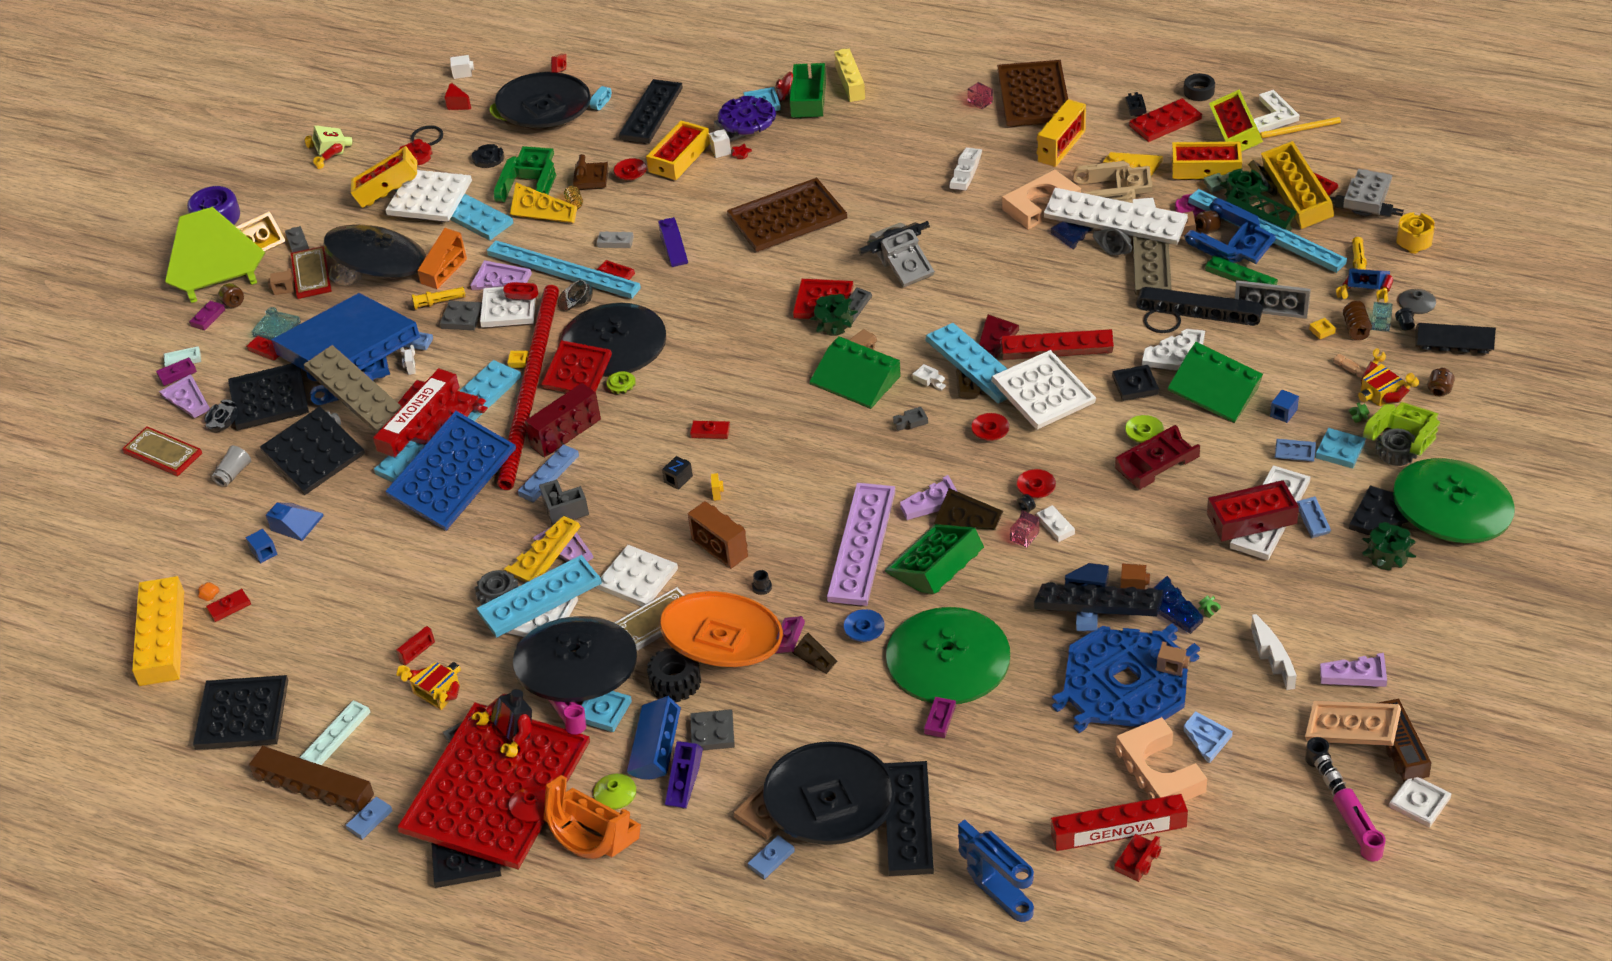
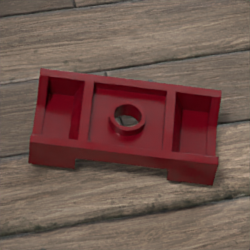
(1141, 464)

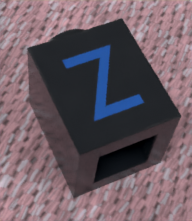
(677, 472)

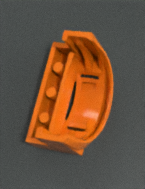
(575, 806)

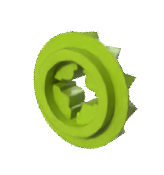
(625, 377)

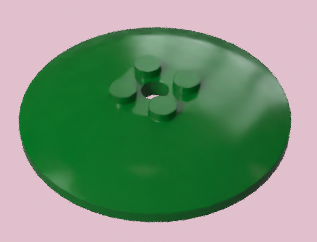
(1472, 514)
(961, 674)

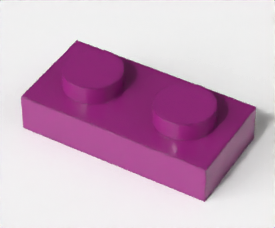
(207, 315)
(176, 371)
(791, 631)
(940, 717)

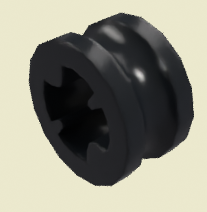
(1026, 503)

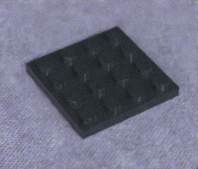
(268, 395)
(312, 450)
(241, 712)

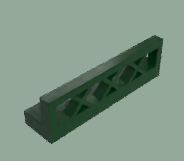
(1261, 213)

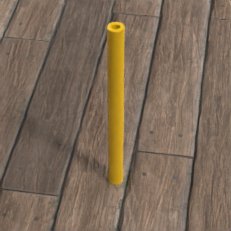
(1301, 127)

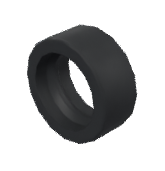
(1199, 80)

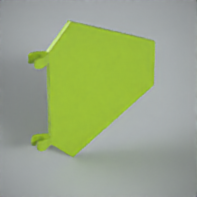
(210, 252)

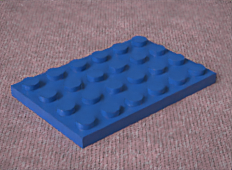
(450, 470)

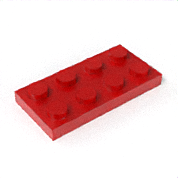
(1165, 120)

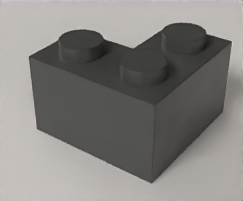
(568, 503)

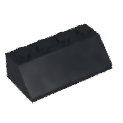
(1455, 336)

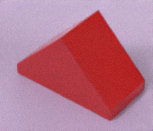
(456, 98)

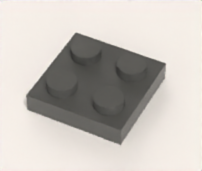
(461, 315)
(713, 729)

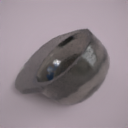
(577, 294)

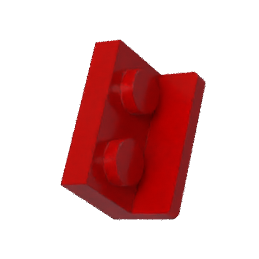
(1138, 857)

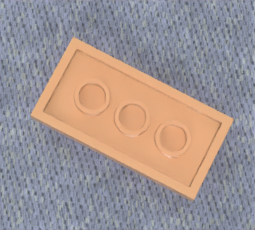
(1354, 722)

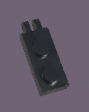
(1135, 104)
(1266, 179)

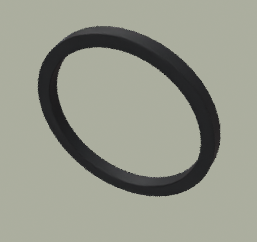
(428, 127)
(1161, 331)

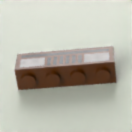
(1407, 751)

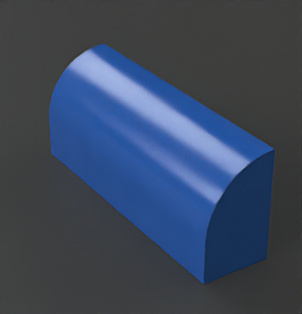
(654, 739)

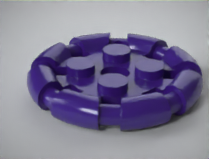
(735, 110)

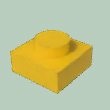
(1322, 328)
(517, 359)
(717, 486)

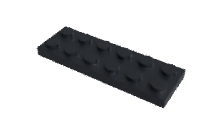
(650, 111)
(1099, 599)
(910, 821)

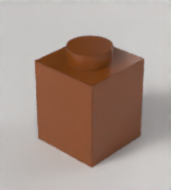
(1134, 576)

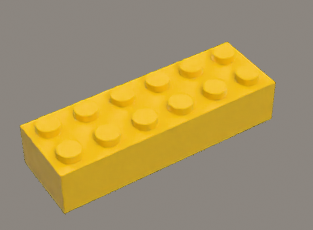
(1297, 184)
(158, 631)

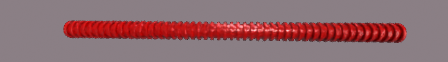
(529, 385)

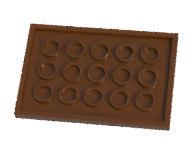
(1031, 91)
(786, 214)

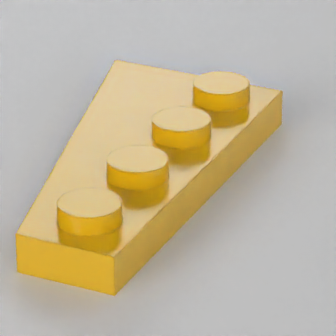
(538, 205)
(544, 551)

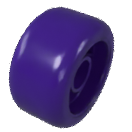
(218, 197)

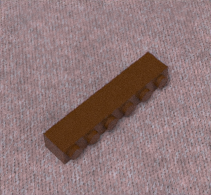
(311, 779)

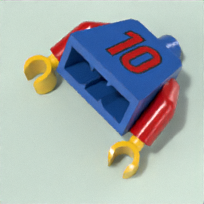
(1367, 279)

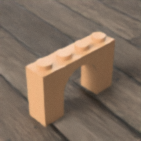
(1019, 204)
(1146, 740)

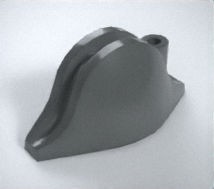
(1113, 241)

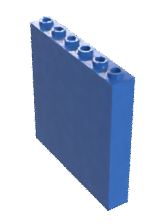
(356, 327)

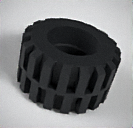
(675, 686)

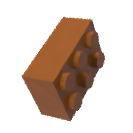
(718, 534)

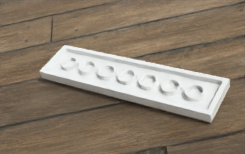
(1115, 214)

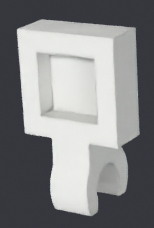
(408, 360)
(929, 375)

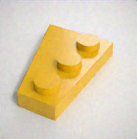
(1136, 160)

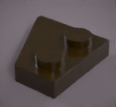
(966, 387)
(814, 653)

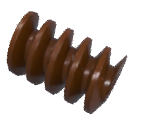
(1357, 320)

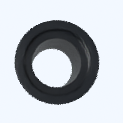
(1405, 318)
(761, 583)

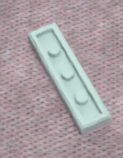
(336, 733)

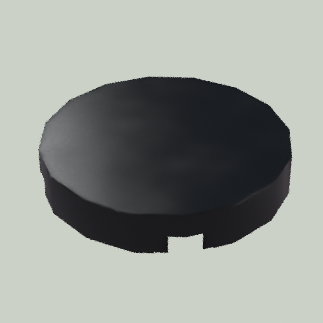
(488, 156)
(221, 416)

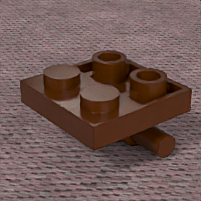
(590, 174)

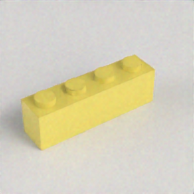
(849, 75)

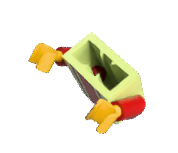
(327, 142)

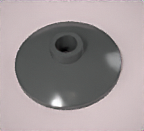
(1418, 300)

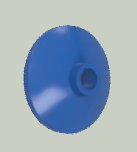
(864, 625)

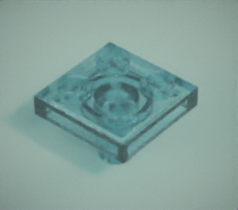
(275, 324)

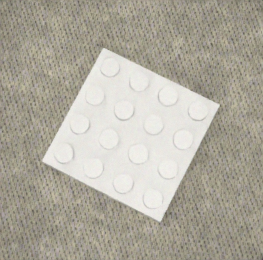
(429, 196)
(1043, 389)

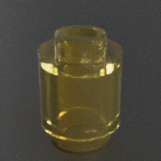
(573, 196)

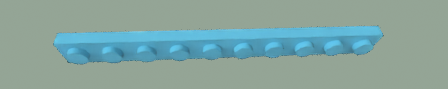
(1283, 237)
(563, 269)

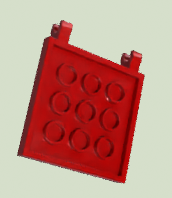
(459, 401)

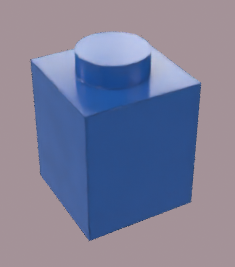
(1284, 406)
(261, 546)

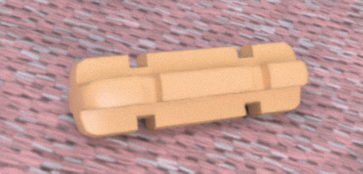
(1349, 365)

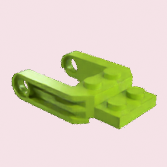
(1411, 418)

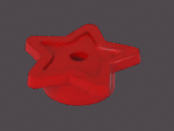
(741, 152)

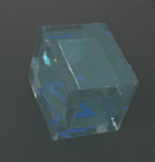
(1381, 316)

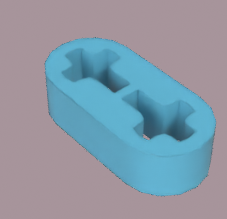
(600, 98)

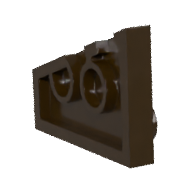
(967, 512)

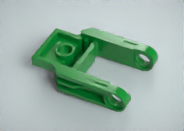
(530, 164)

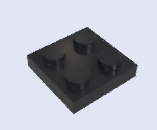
(1135, 382)

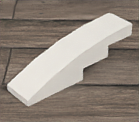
(966, 168)
(1271, 648)

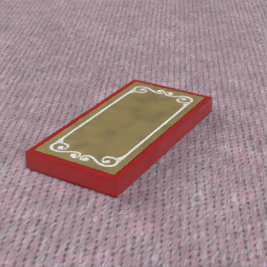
(311, 272)
(162, 451)

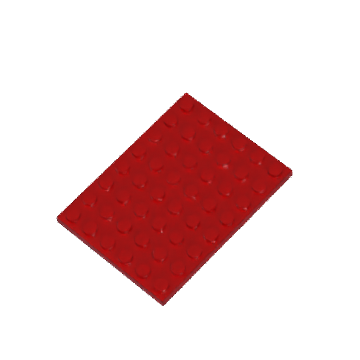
(472, 783)

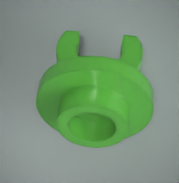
(1360, 411)
(1207, 603)

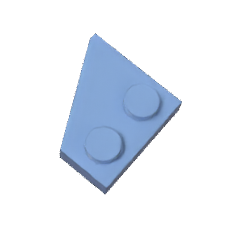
(1207, 735)

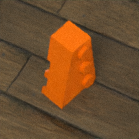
(443, 259)

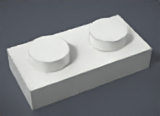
(1055, 523)

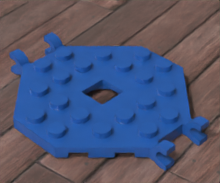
(1102, 697)

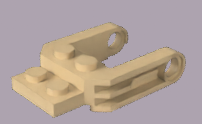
(1129, 179)

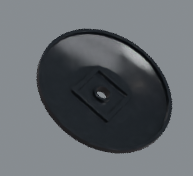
(542, 99)
(374, 250)
(636, 340)
(600, 665)
(847, 773)

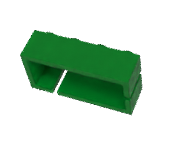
(808, 94)

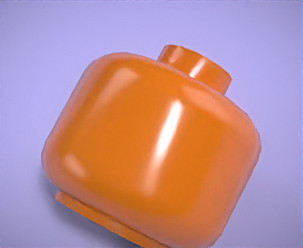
(208, 591)

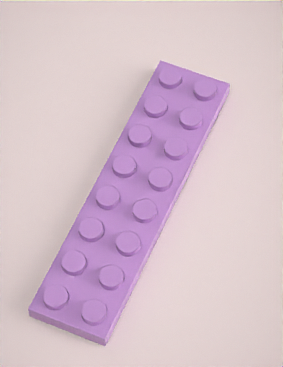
(861, 544)

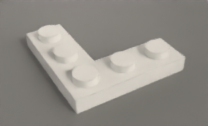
(1281, 114)

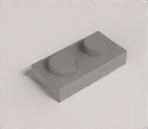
(615, 239)

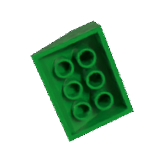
(856, 372)
(1215, 382)
(936, 557)

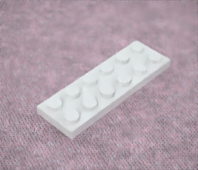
(1264, 543)

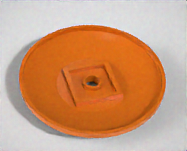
(721, 629)

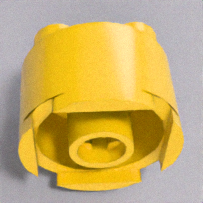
(1415, 232)

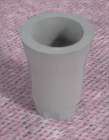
(230, 466)

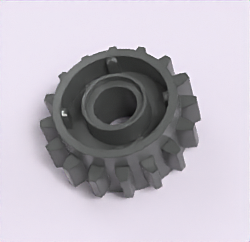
(1395, 447)
(494, 585)

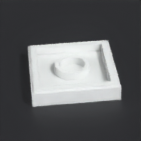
(1420, 800)

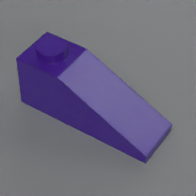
(672, 242)
(683, 773)

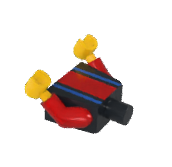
(511, 717)

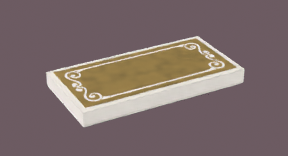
(645, 622)

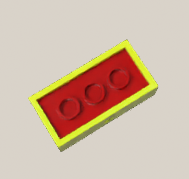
(1236, 120)

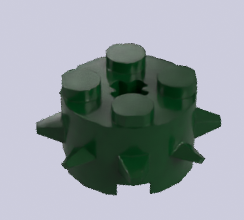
(1250, 180)
(833, 314)
(1389, 546)

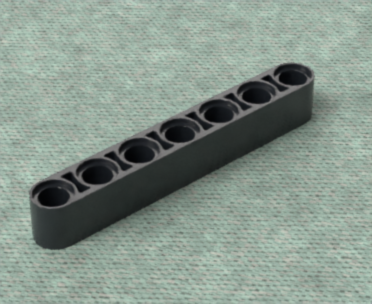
(1200, 306)

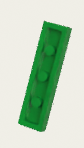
(1237, 272)

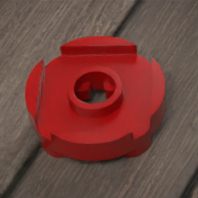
(421, 148)

